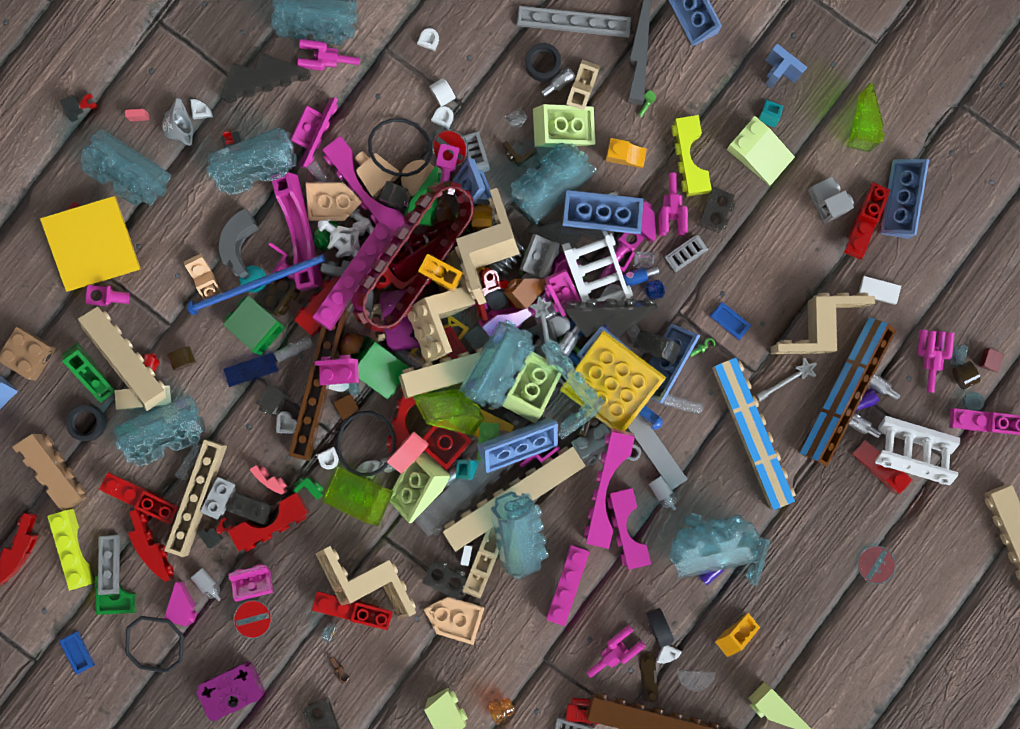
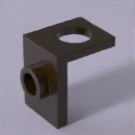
(512, 156)

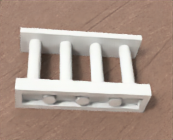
(579, 270)
(923, 436)

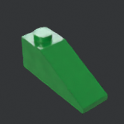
(429, 216)
(87, 372)

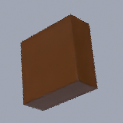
(346, 406)

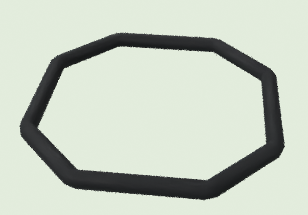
(156, 620)

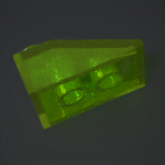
(867, 122)
(450, 411)
(358, 497)

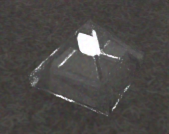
(516, 118)
(644, 259)

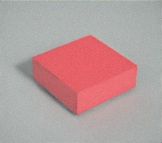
(136, 114)

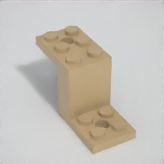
(486, 247)
(427, 314)
(822, 323)
(380, 575)

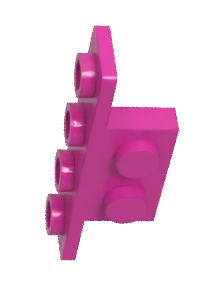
(310, 129)

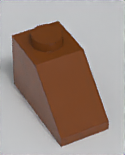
(524, 291)

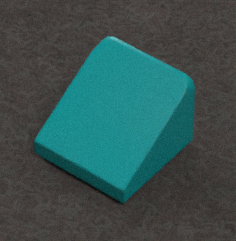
(771, 113)
(466, 469)

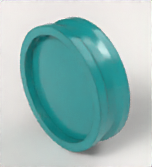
(256, 273)

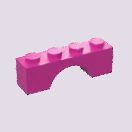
(634, 553)
(567, 585)

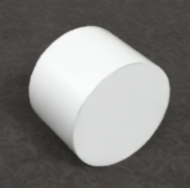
(442, 92)

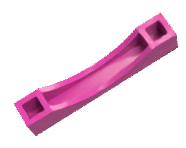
(342, 158)
(291, 200)
(342, 292)
(517, 316)
(618, 449)

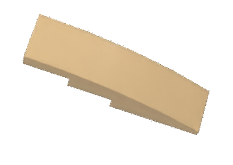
(482, 565)

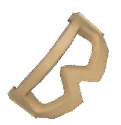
(377, 310)

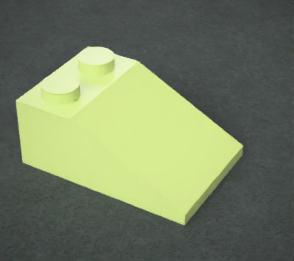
(563, 125)
(761, 151)
(532, 388)
(418, 486)
(768, 703)
(444, 711)

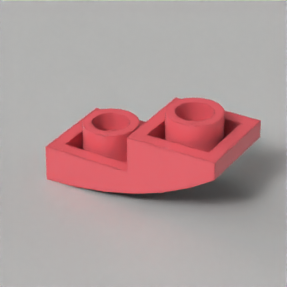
(407, 452)
(274, 483)

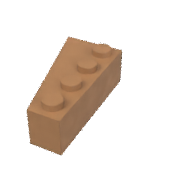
(51, 470)

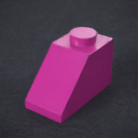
(648, 228)
(181, 606)

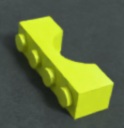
(695, 180)
(75, 568)

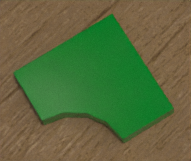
(115, 603)

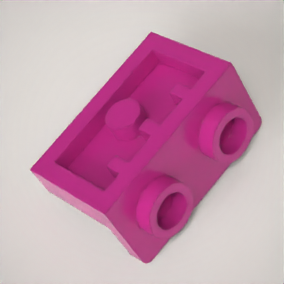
(338, 371)

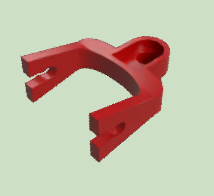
(389, 279)
(490, 284)

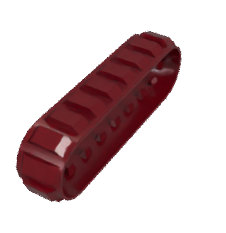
(391, 250)

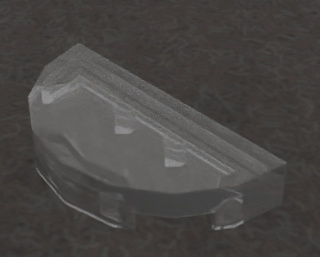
(696, 679)

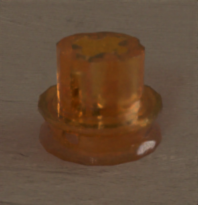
(500, 709)

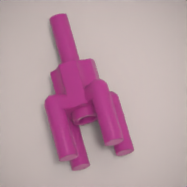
(323, 56)
(672, 210)
(934, 355)
(616, 652)

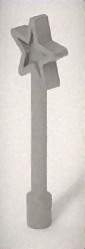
(541, 310)
(804, 370)

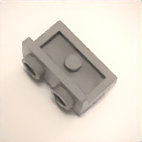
(539, 257)
(592, 446)
(218, 496)

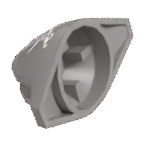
(177, 124)

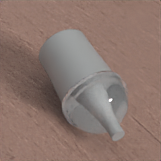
(663, 493)
(206, 584)

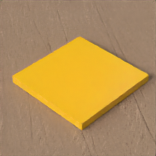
(90, 243)
(619, 379)

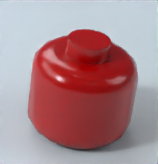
(151, 361)

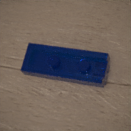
(251, 370)

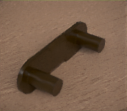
(649, 677)

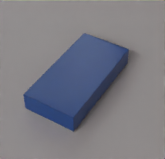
(730, 321)
(77, 652)

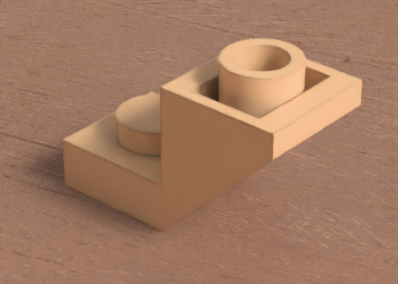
(203, 276)

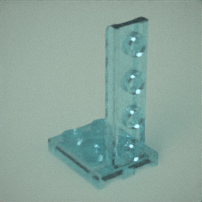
(577, 382)
(754, 572)

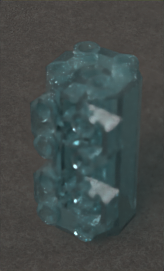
(325, 19)
(254, 159)
(132, 174)
(545, 189)
(497, 364)
(170, 426)
(518, 535)
(706, 550)

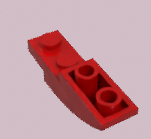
(866, 220)
(139, 497)
(23, 543)
(151, 554)
(356, 612)

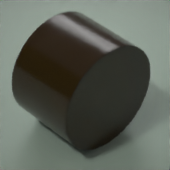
(181, 358)
(966, 375)

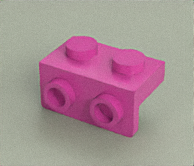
(561, 289)
(251, 582)

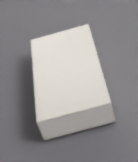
(880, 289)

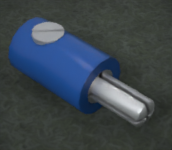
(639, 276)

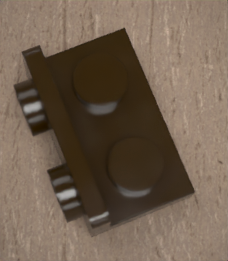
(280, 296)

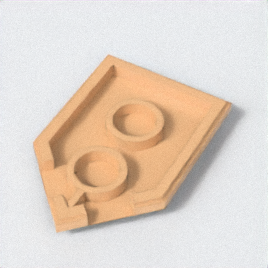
(330, 201)
(455, 619)

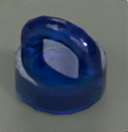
(655, 289)

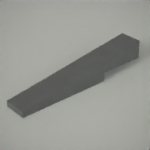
(639, 56)

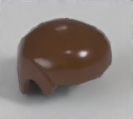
(351, 344)

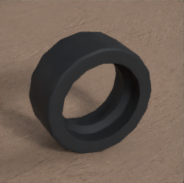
(543, 47)
(71, 420)
(660, 627)

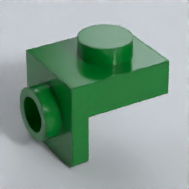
(322, 238)
(314, 488)

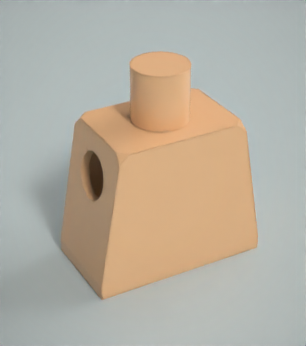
(372, 175)

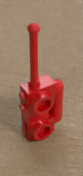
(576, 714)

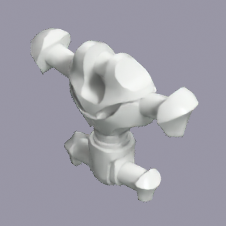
(347, 238)

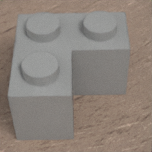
(829, 200)

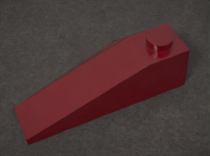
(415, 249)

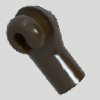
(584, 429)

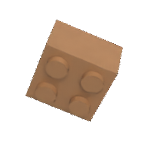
(26, 353)

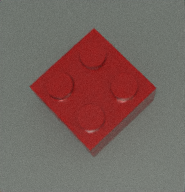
(445, 445)

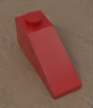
(893, 479)

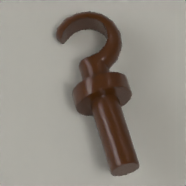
(338, 669)

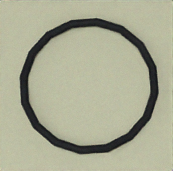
(410, 123)
(341, 431)

